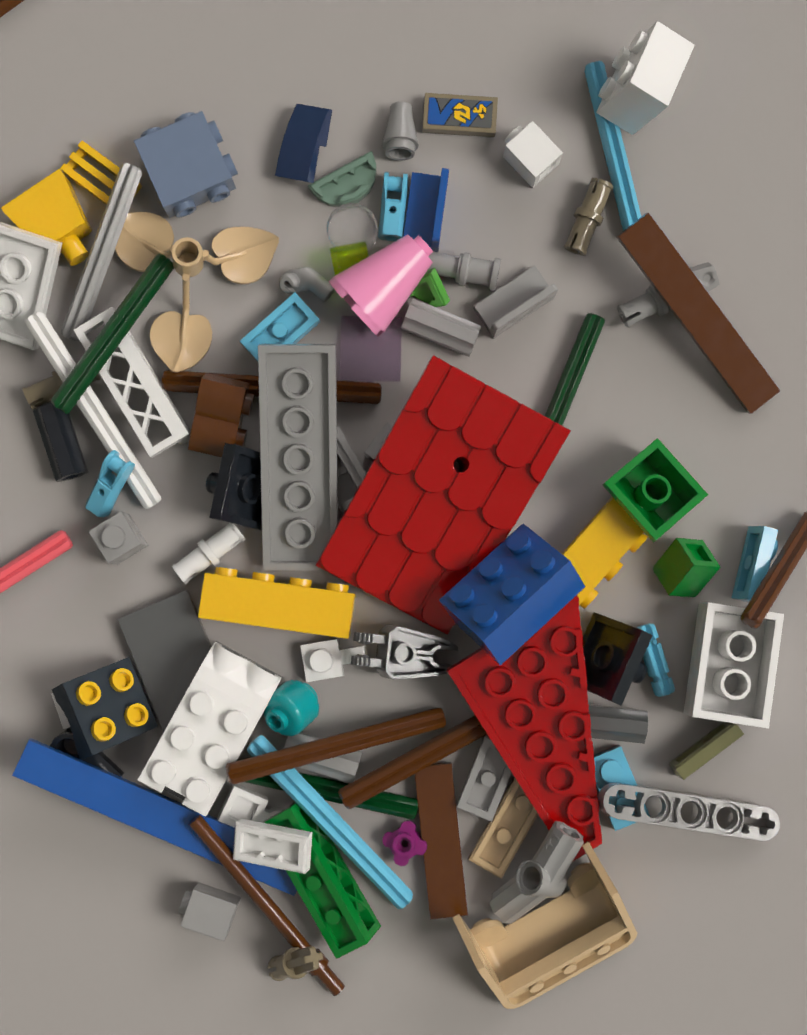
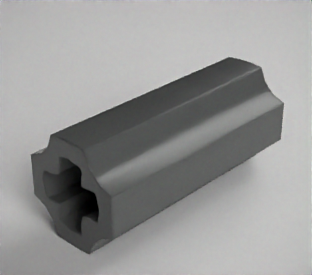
(618, 724)

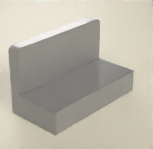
(515, 301)

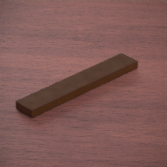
(698, 313)

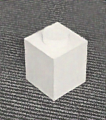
(531, 153)

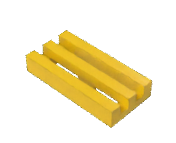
(77, 159)

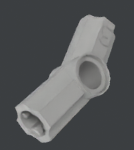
(539, 877)

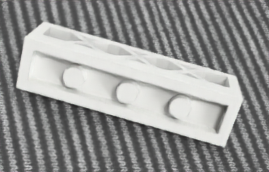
(149, 382)

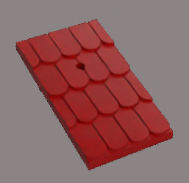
(419, 520)

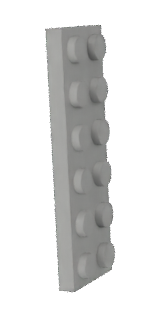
(297, 453)

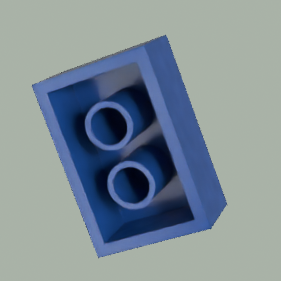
(512, 593)

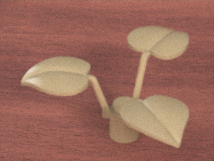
(244, 259)

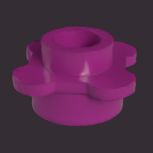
(415, 846)

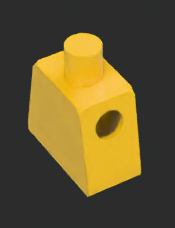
(52, 212)

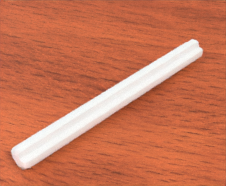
(92, 408)

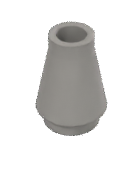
(400, 134)

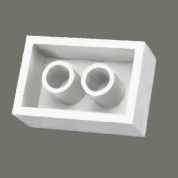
(733, 666)

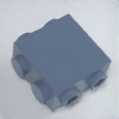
(186, 163)

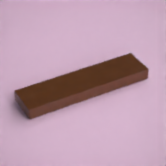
(441, 834)

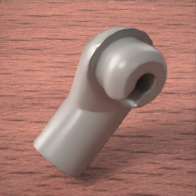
(304, 280)

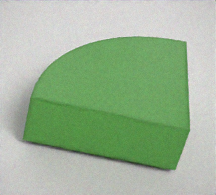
(431, 290)

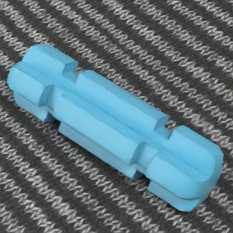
(657, 664)

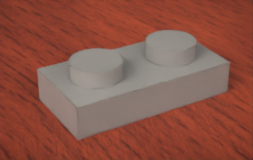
(485, 782)

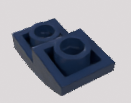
(301, 142)

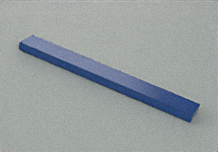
(130, 805)

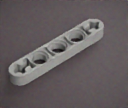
(707, 811)

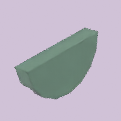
(347, 183)

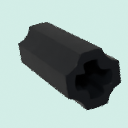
(60, 443)

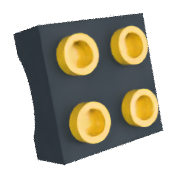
(105, 707)

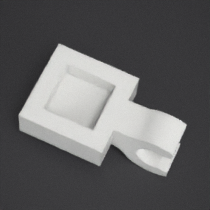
(326, 660)

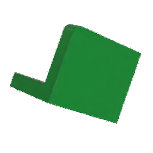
(686, 567)

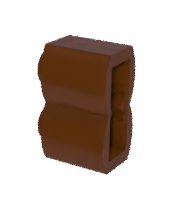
(220, 414)

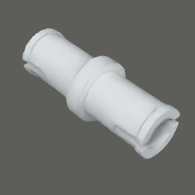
(208, 552)

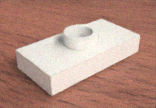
(272, 846)

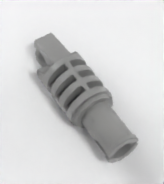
(652, 303)

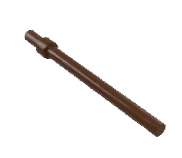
(262, 900)

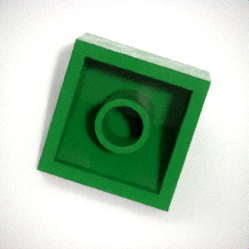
(655, 490)

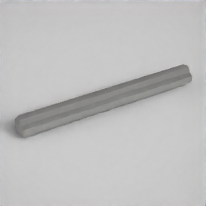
(102, 249)

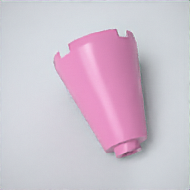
(384, 281)

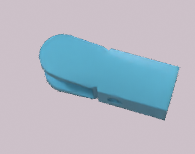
(393, 210)
(108, 485)

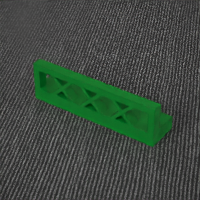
(322, 891)

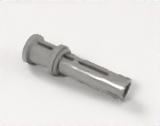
(467, 269)

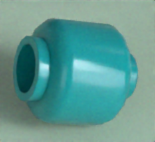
(292, 708)

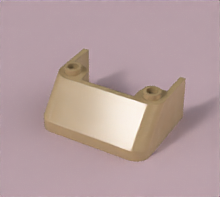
(552, 940)

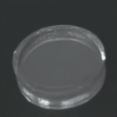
(352, 224)

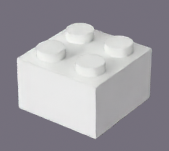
(644, 77)

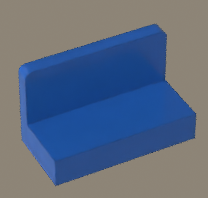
(426, 207)

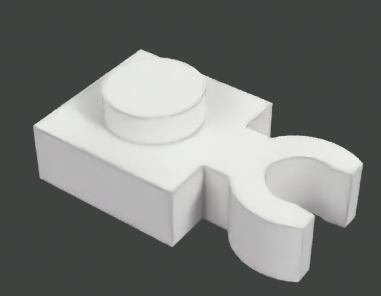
(245, 804)

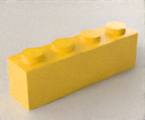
(600, 547)
(277, 605)

